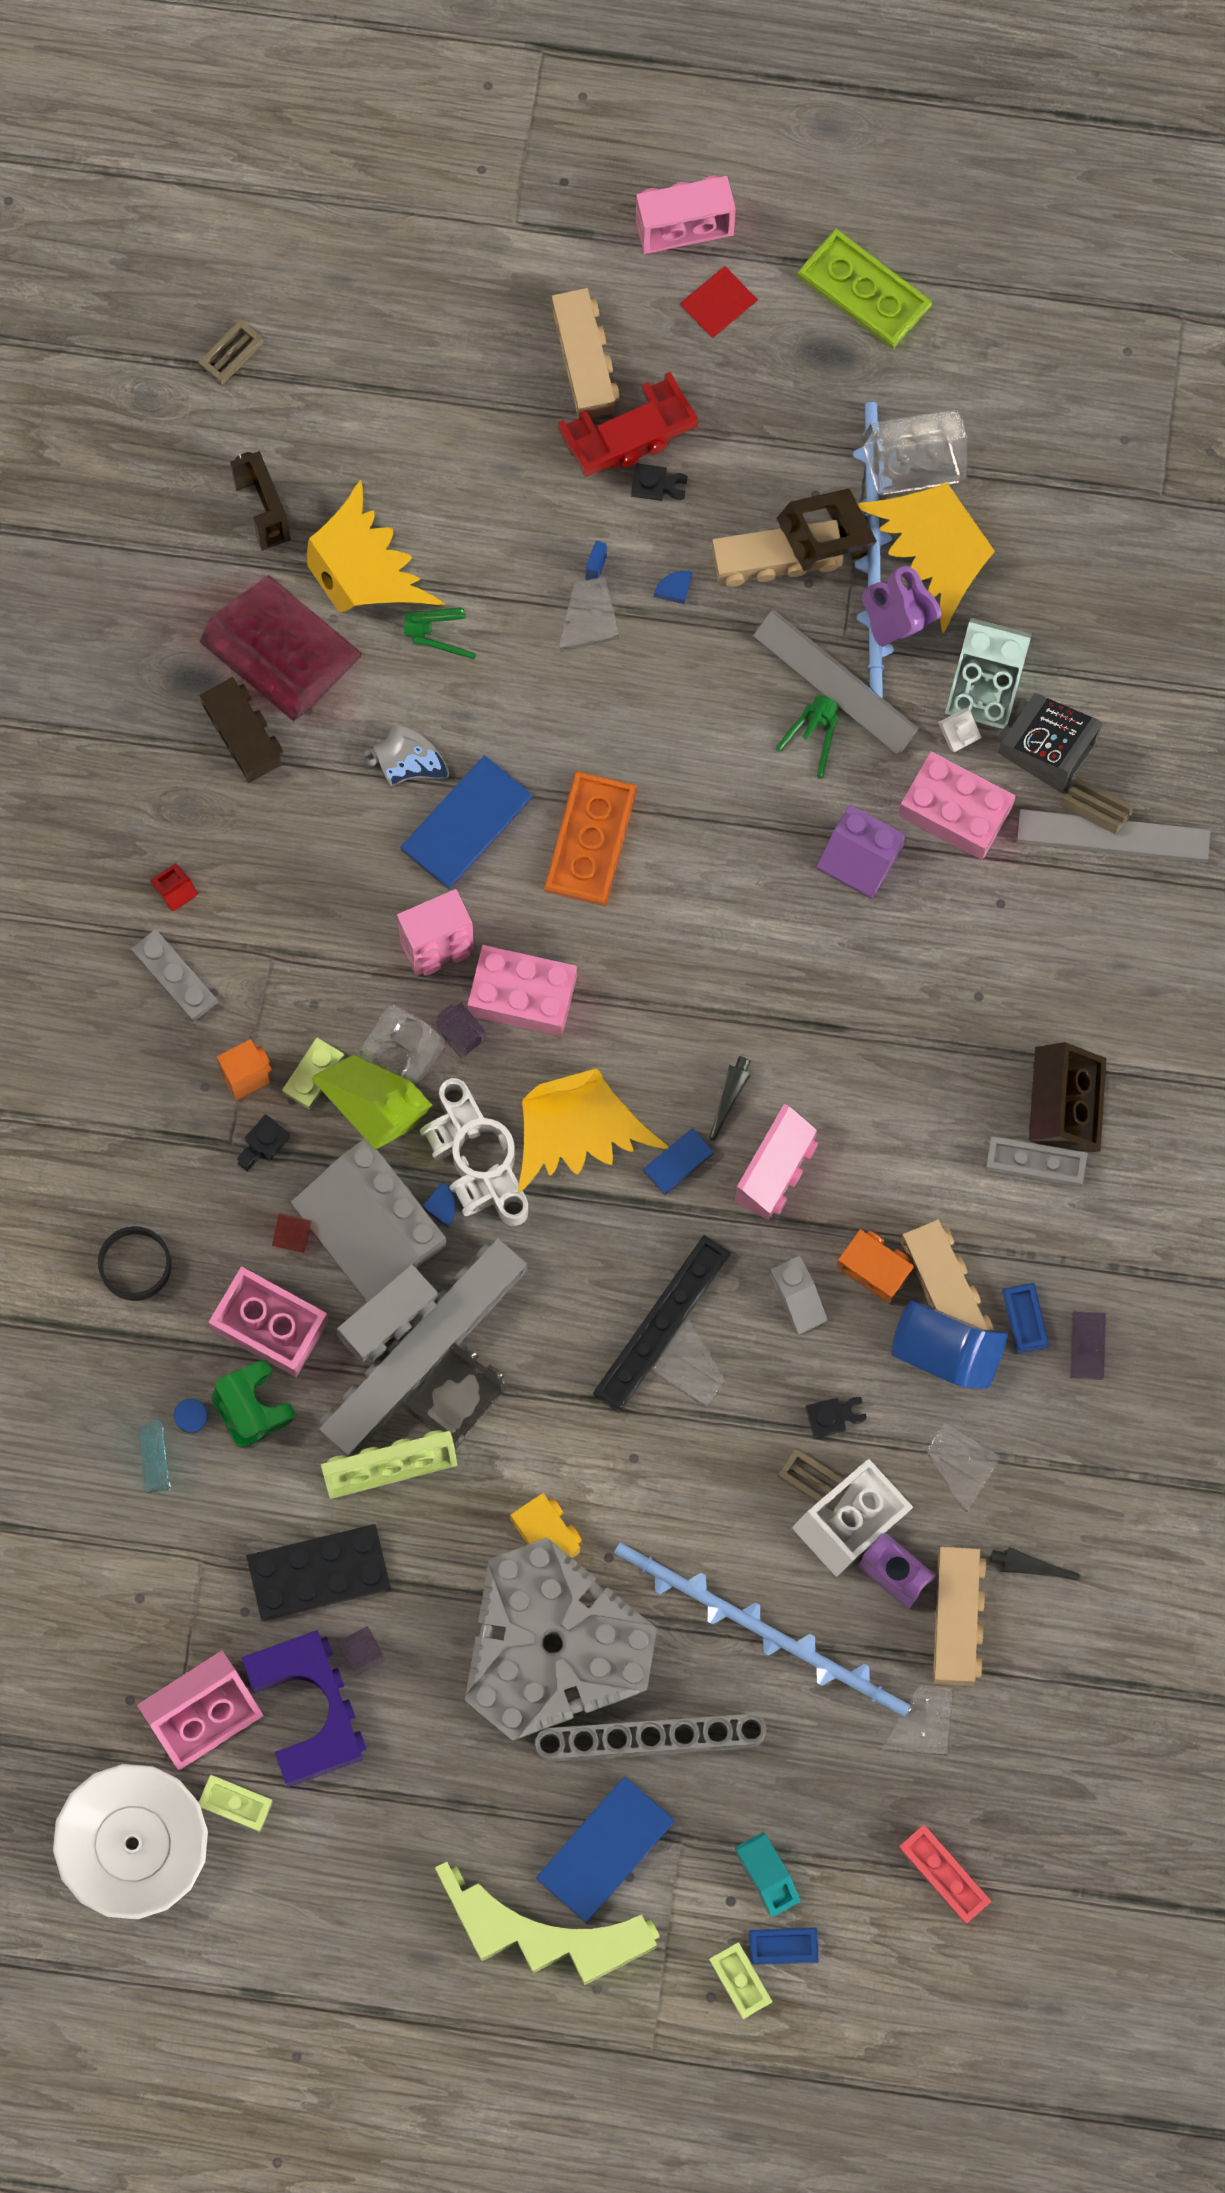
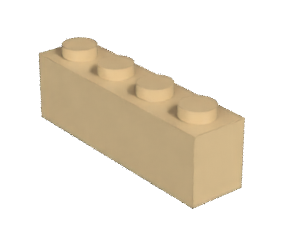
(583, 353)
(767, 555)
(943, 1274)
(957, 1616)

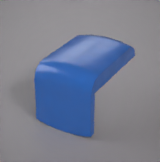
(947, 1346)

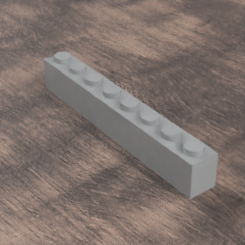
(423, 1348)

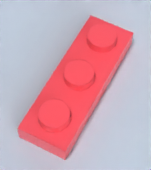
(944, 1874)

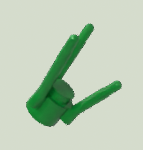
(420, 623)
(819, 714)

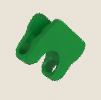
(241, 1412)

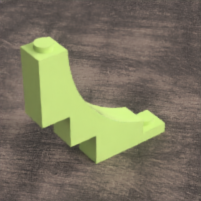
(496, 1928)

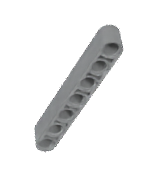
(664, 1728)

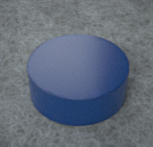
(190, 1415)

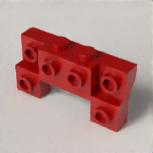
(632, 433)

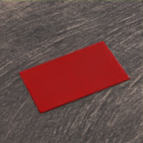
(718, 301)

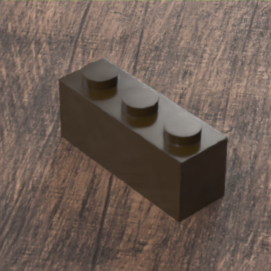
(242, 729)

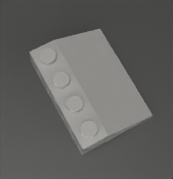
(368, 1220)

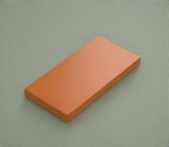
(590, 838)

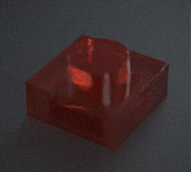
(292, 1232)

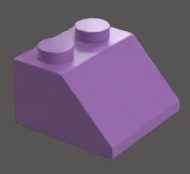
(861, 851)

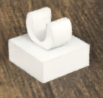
(959, 730)

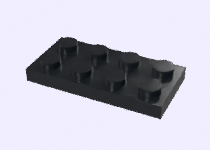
(318, 1572)

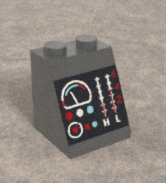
(1049, 740)

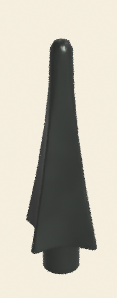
(735, 1082)
(1019, 1562)

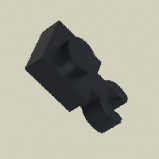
(652, 482)
(830, 1418)

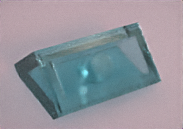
(154, 1457)

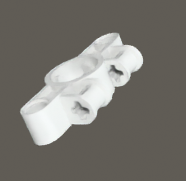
(488, 1188)

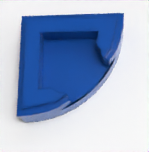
(674, 587)
(441, 1205)

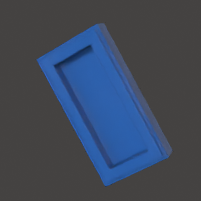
(678, 1161)
(1025, 1318)
(783, 1946)

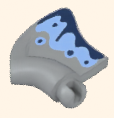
(406, 757)

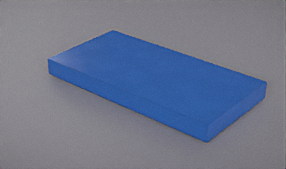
(466, 822)
(605, 1849)

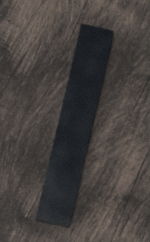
(661, 1324)

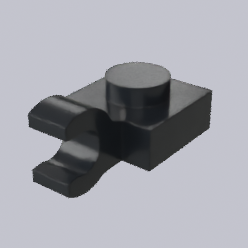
(264, 1140)

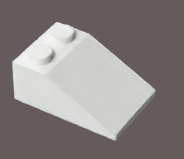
(860, 1517)

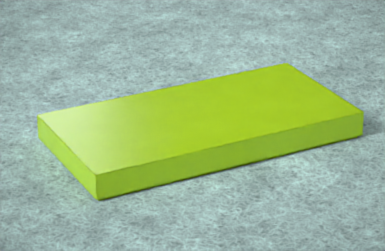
(864, 289)

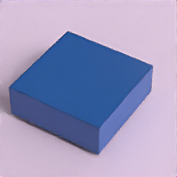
(596, 560)

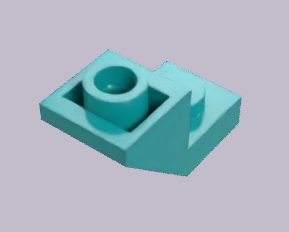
(768, 1874)

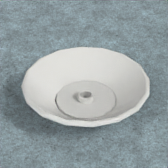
(122, 1806)

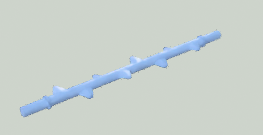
(871, 563)
(772, 1638)

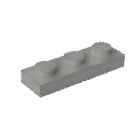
(174, 975)
(1036, 1161)

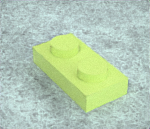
(300, 1085)
(235, 1803)
(740, 1981)

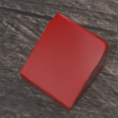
(174, 887)

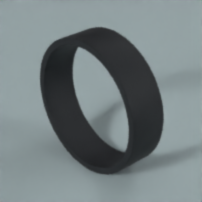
(129, 1231)

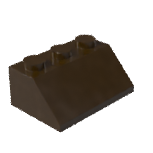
(1067, 1097)

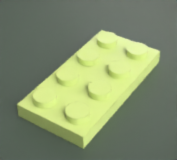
(390, 1464)

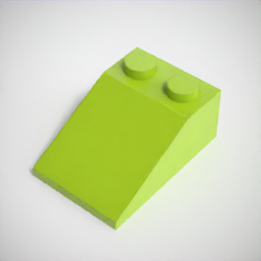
(373, 1099)

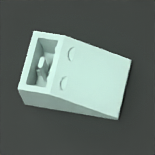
(988, 672)

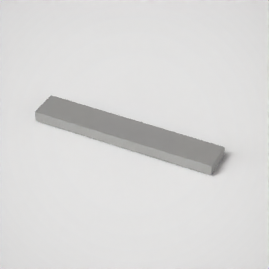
(835, 682)
(1131, 839)

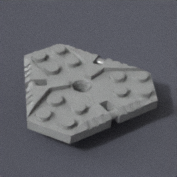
(538, 1595)

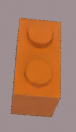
(244, 1068)
(875, 1265)

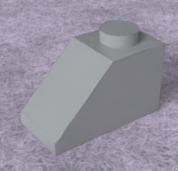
(798, 1295)

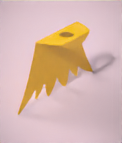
(941, 539)
(359, 560)
(576, 1117)

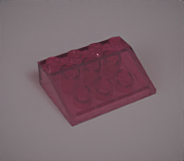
(279, 647)

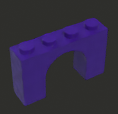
(307, 1660)

